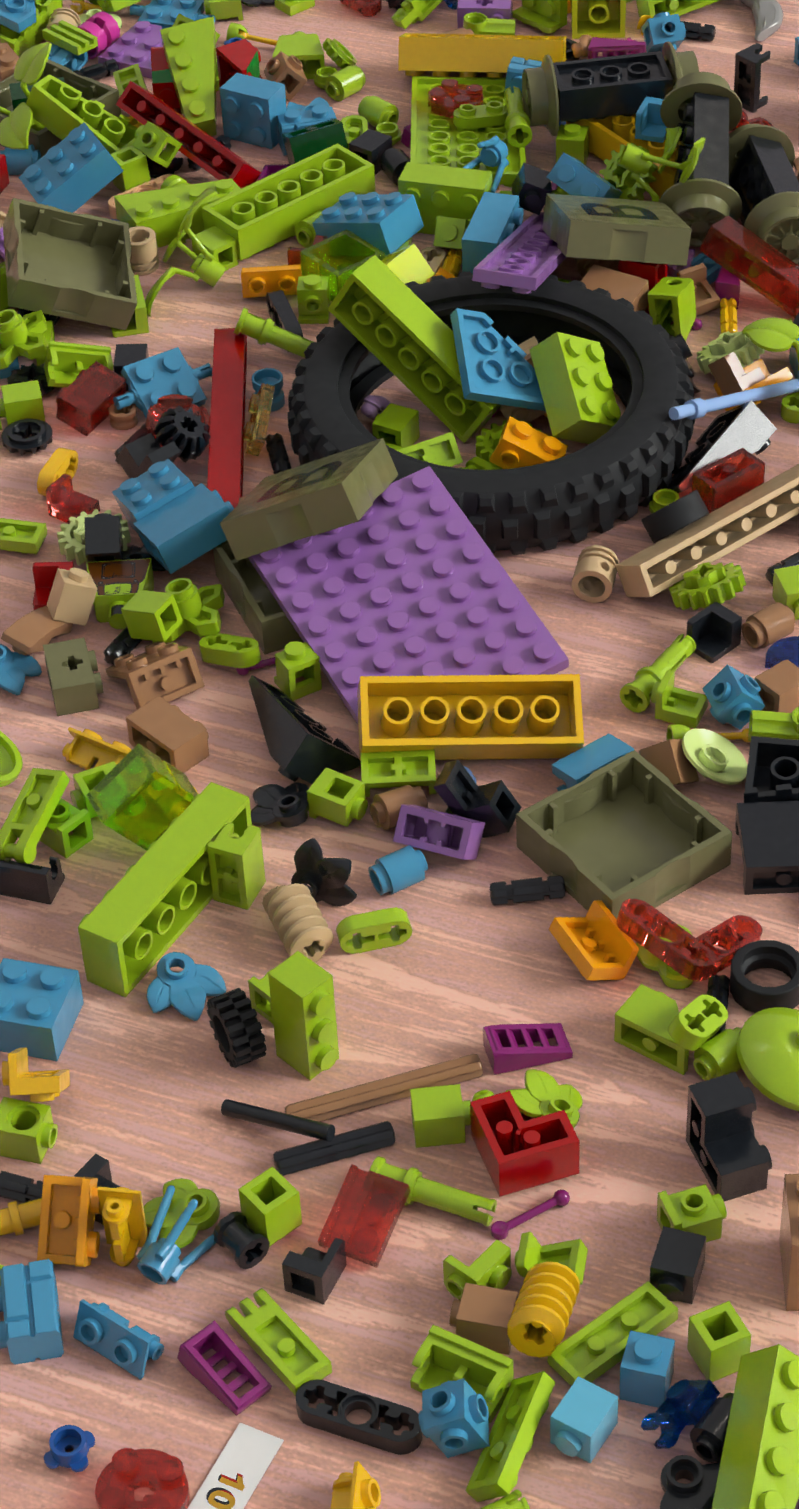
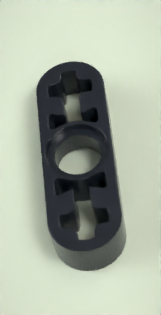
(282, 313)
(367, 1433)

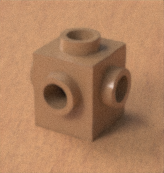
(286, 71)

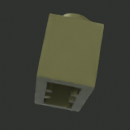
(72, 676)

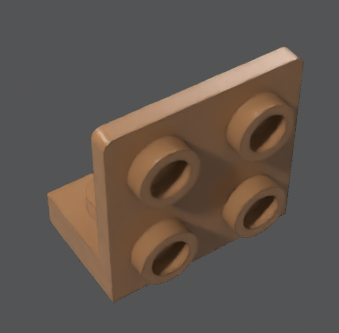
(160, 671)

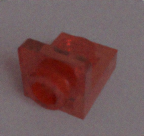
(66, 502)

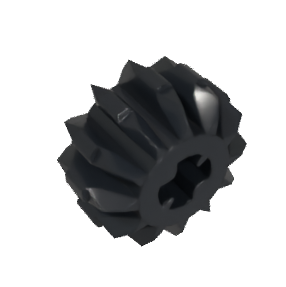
(185, 430)

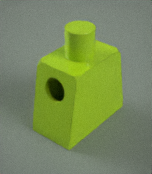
(305, 48)
(673, 301)

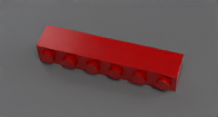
(195, 142)

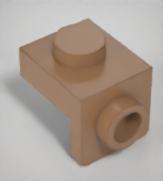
(705, 296)

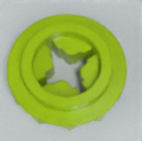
(339, 53)

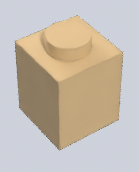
(72, 596)

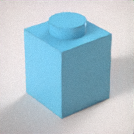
(583, 1420)

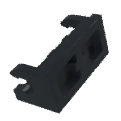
(748, 77)
(31, 881)

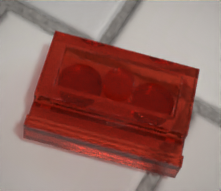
(365, 1214)

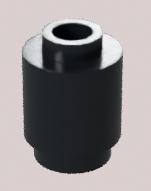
(393, 163)
(710, 1430)

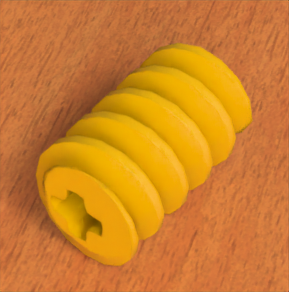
(543, 1309)

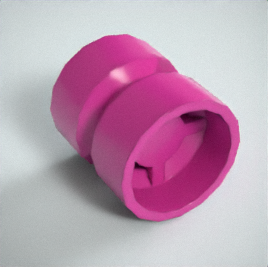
(104, 28)

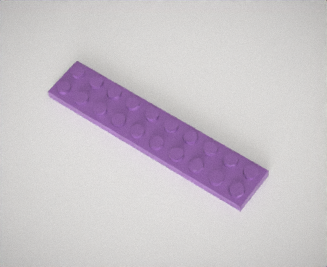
(521, 259)

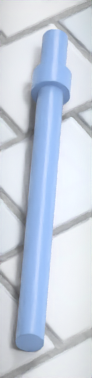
(698, 407)

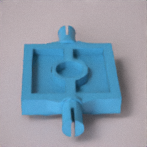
(166, 11)
(162, 376)

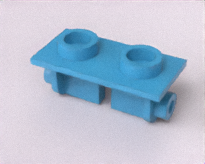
(110, 1336)

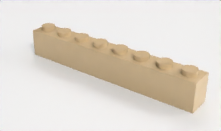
(711, 536)

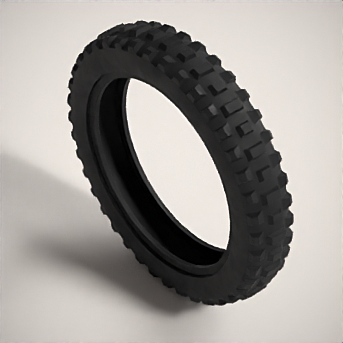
(538, 501)

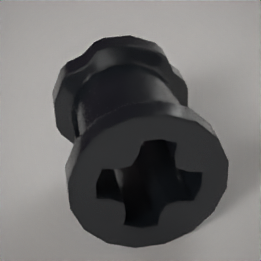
(241, 1240)

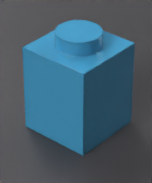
(646, 1369)

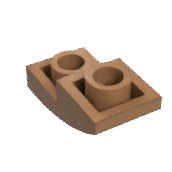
(34, 631)

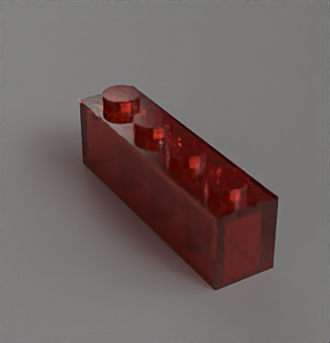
(754, 263)

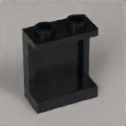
(769, 846)

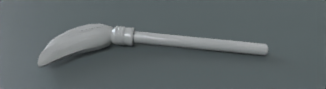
(767, 16)

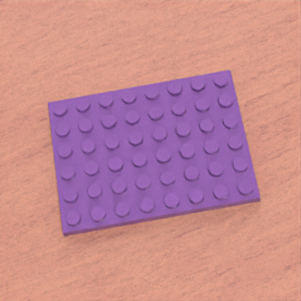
(407, 595)

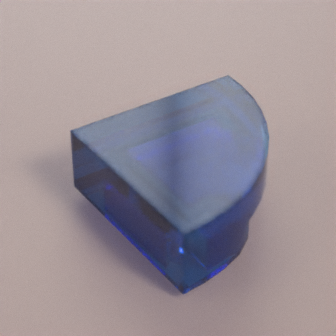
(783, 650)

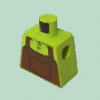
(116, 585)

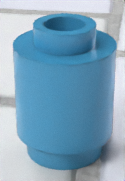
(19, 160)
(398, 870)

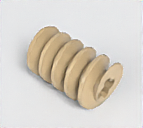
(298, 920)

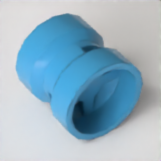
(271, 377)

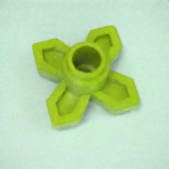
(21, 336)
(196, 607)

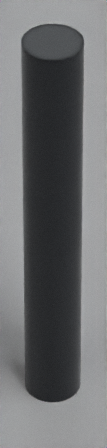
(278, 1120)

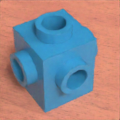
(663, 29)
(733, 697)
(455, 1418)

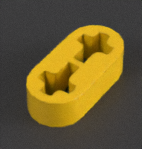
(61, 462)

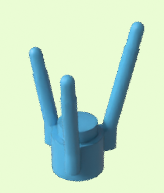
(492, 154)
(161, 1259)

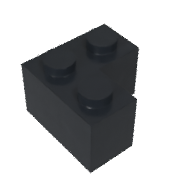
(723, 1136)

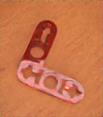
(687, 955)

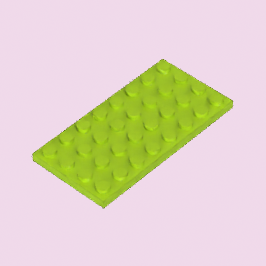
(443, 144)

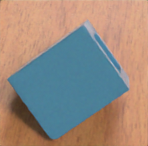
(649, 122)

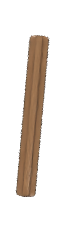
(387, 1089)

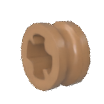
(124, 418)

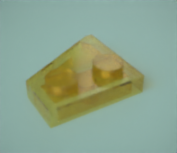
(259, 414)

